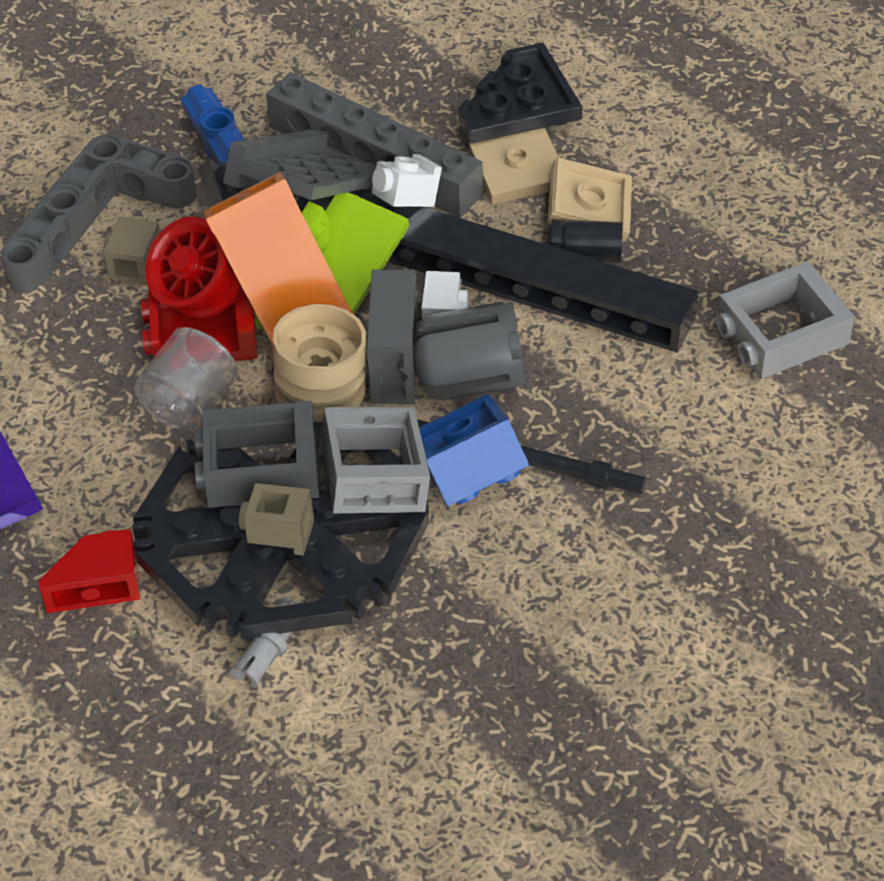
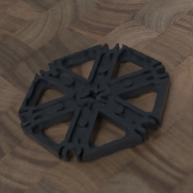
(254, 567)

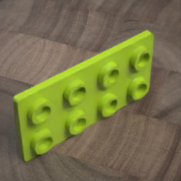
(354, 241)

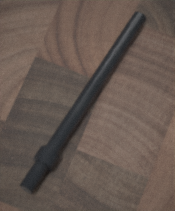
(598, 473)

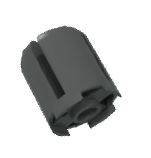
(469, 351)

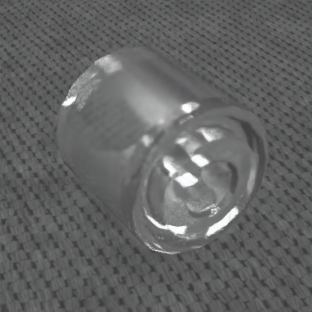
(185, 378)

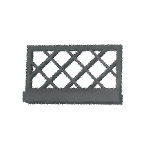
(304, 162)

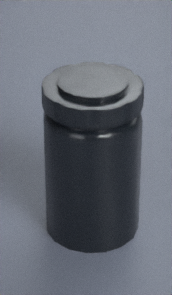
(588, 238)

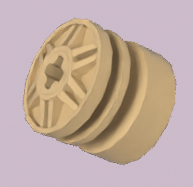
(319, 358)

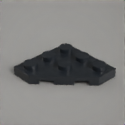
(519, 97)

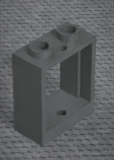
(391, 336)
(255, 427)

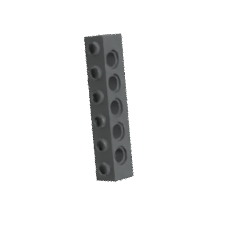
(372, 137)

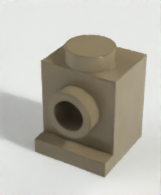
(278, 517)

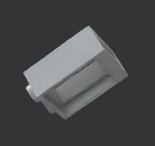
(829, 315)
(375, 486)

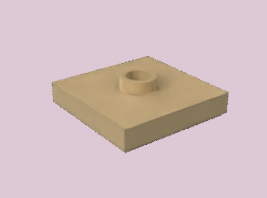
(515, 164)
(589, 194)

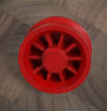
(191, 270)

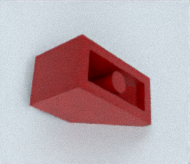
(93, 573)

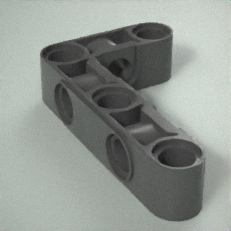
(81, 194)

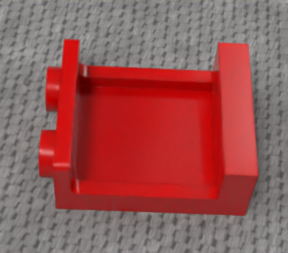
(231, 328)

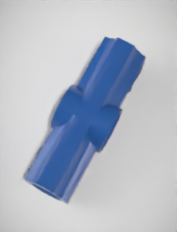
(212, 122)

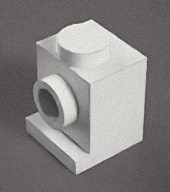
(407, 181)
(443, 293)

